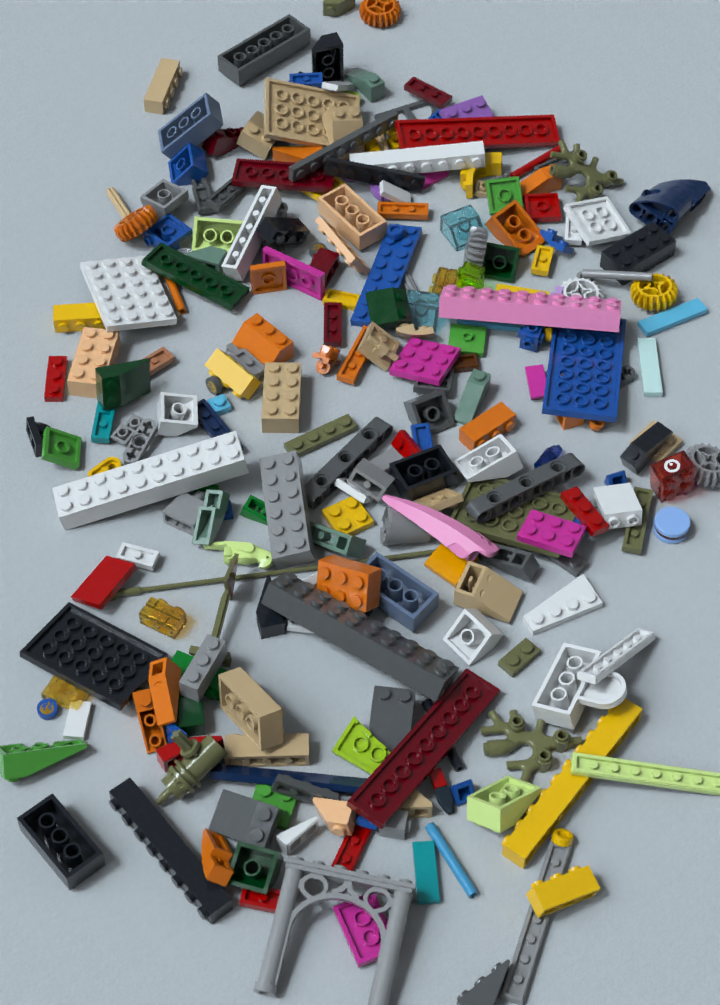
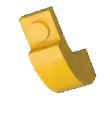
(492, 167)

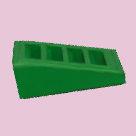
(253, 514)

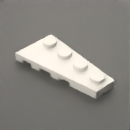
(566, 604)

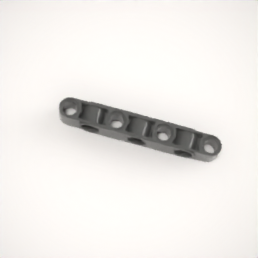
(345, 461)
(525, 488)

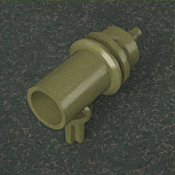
(196, 764)

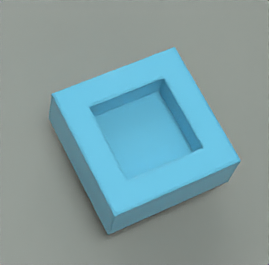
(220, 404)

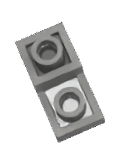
(125, 432)

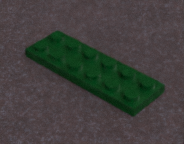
(195, 276)

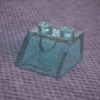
(456, 225)
(423, 308)

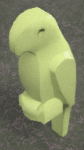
(248, 553)

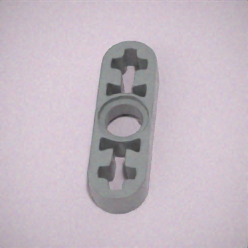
(140, 434)

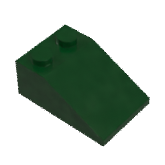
(122, 383)

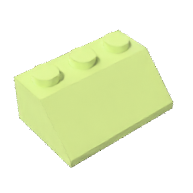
(214, 232)

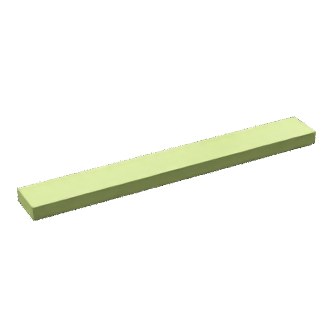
(645, 773)

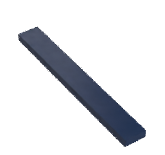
(267, 777)

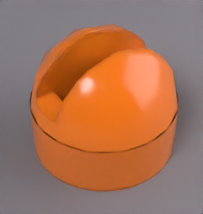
(598, 426)

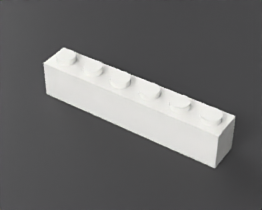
(248, 239)

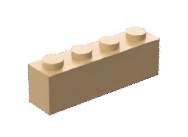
(162, 86)
(243, 752)

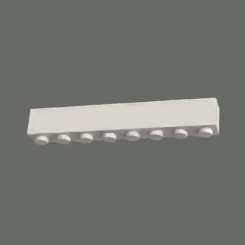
(427, 158)

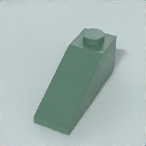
(367, 83)
(472, 396)
(337, 540)

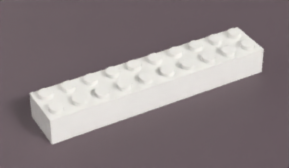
(150, 480)

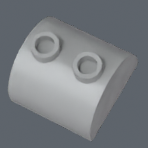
(165, 197)

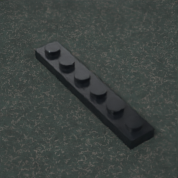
(373, 174)

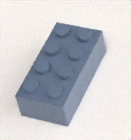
(191, 125)
(403, 595)

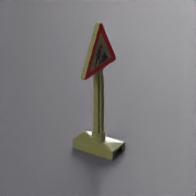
(229, 581)

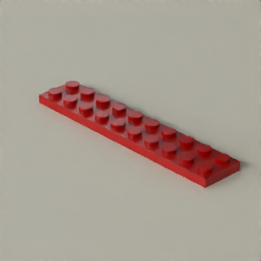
(493, 131)

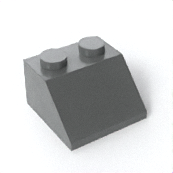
(430, 409)

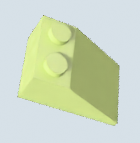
(501, 803)

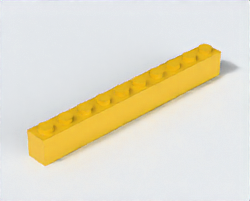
(566, 788)

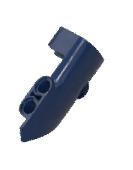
(669, 196)

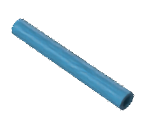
(451, 860)

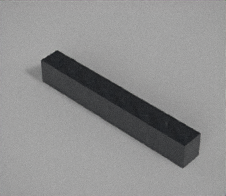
(170, 851)

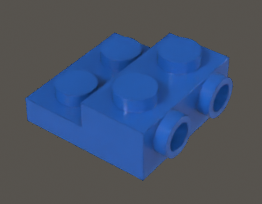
(167, 231)

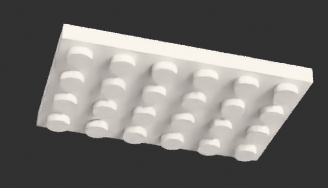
(127, 294)

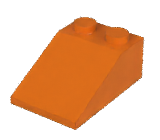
(515, 228)

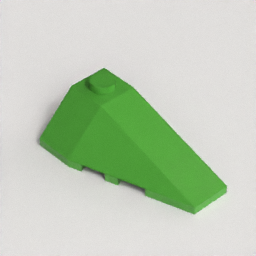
(21, 761)

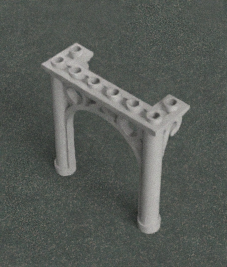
(295, 878)

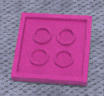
(425, 361)

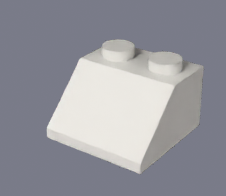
(176, 413)
(472, 636)

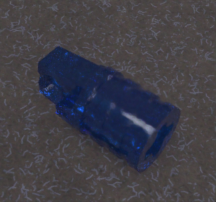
(551, 453)

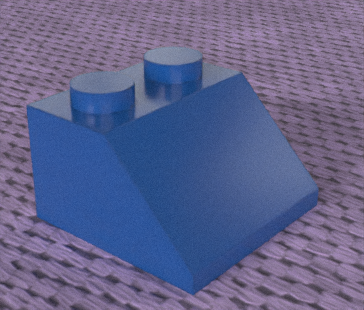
(188, 165)

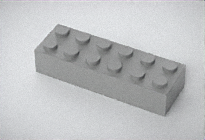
(287, 510)

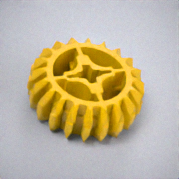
(656, 294)

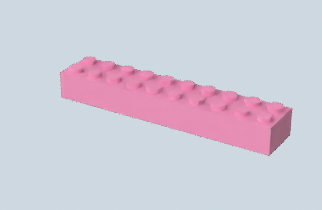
(530, 308)

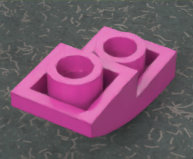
(536, 381)

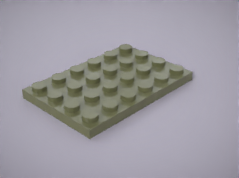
(506, 527)

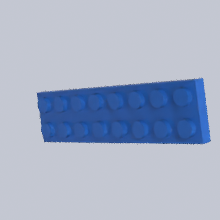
(387, 269)

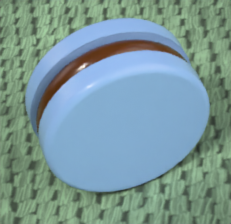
(671, 525)

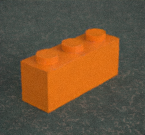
(487, 426)

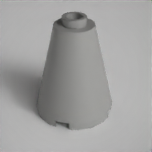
(400, 529)

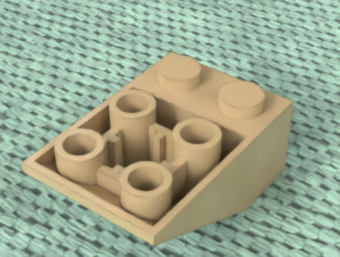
(486, 592)

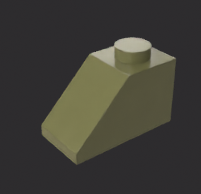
(337, 7)

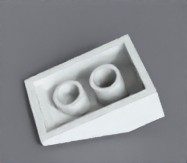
(489, 461)

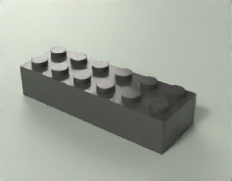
(264, 50)

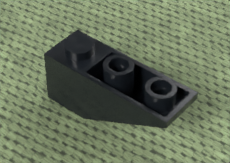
(269, 621)

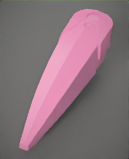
(450, 532)

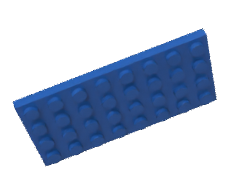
(590, 373)

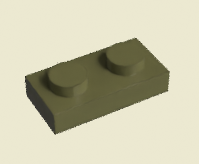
(519, 657)

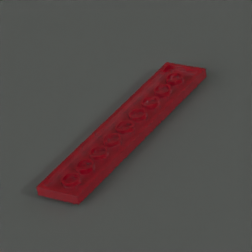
(423, 749)

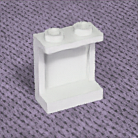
(618, 505)

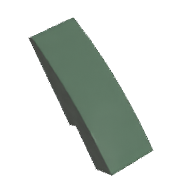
(210, 517)

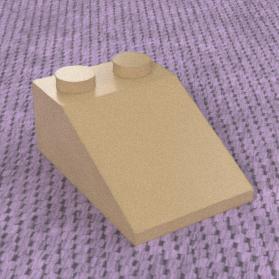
(340, 122)
(253, 137)

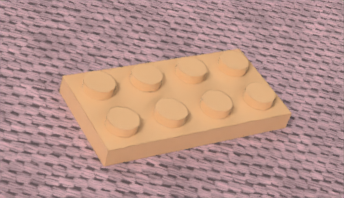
(342, 246)

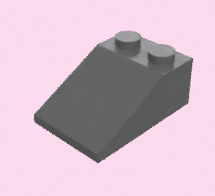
(391, 714)
(245, 819)

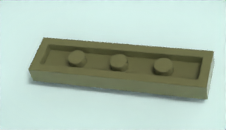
(322, 435)
(635, 535)

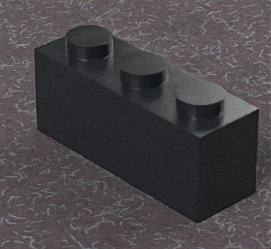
(283, 231)

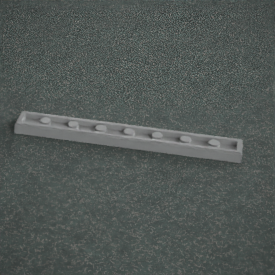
(532, 933)

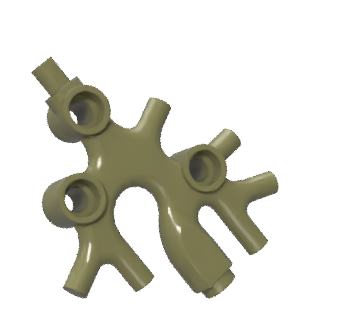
(576, 166)
(516, 735)

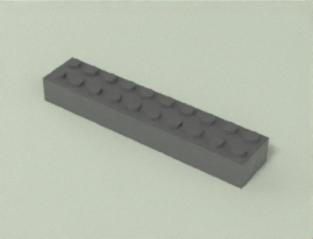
(360, 635)

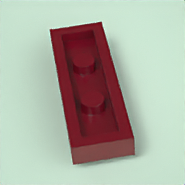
(428, 92)
(333, 324)

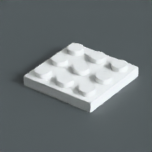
(597, 220)

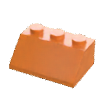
(264, 341)

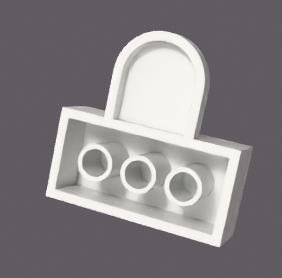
(565, 697)

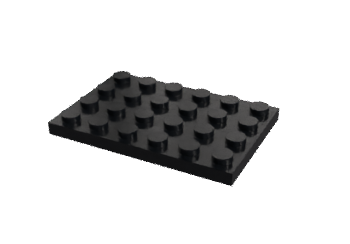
(92, 655)

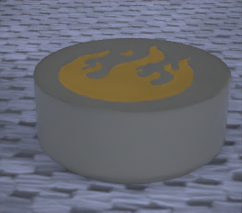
(314, 247)
(213, 385)

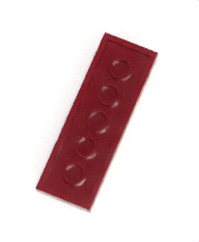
(276, 174)

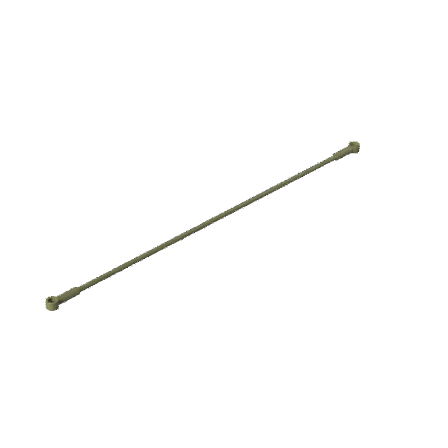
(137, 590)

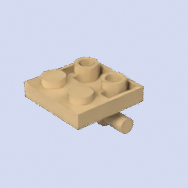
(379, 346)

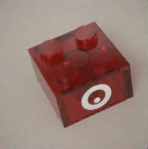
(672, 476)

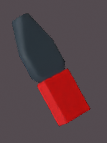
(442, 791)

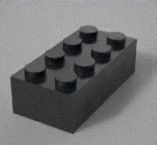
(639, 251)
(61, 841)

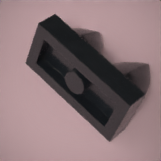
(34, 430)

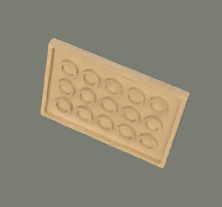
(296, 111)

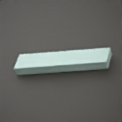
(649, 367)

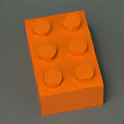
(350, 582)

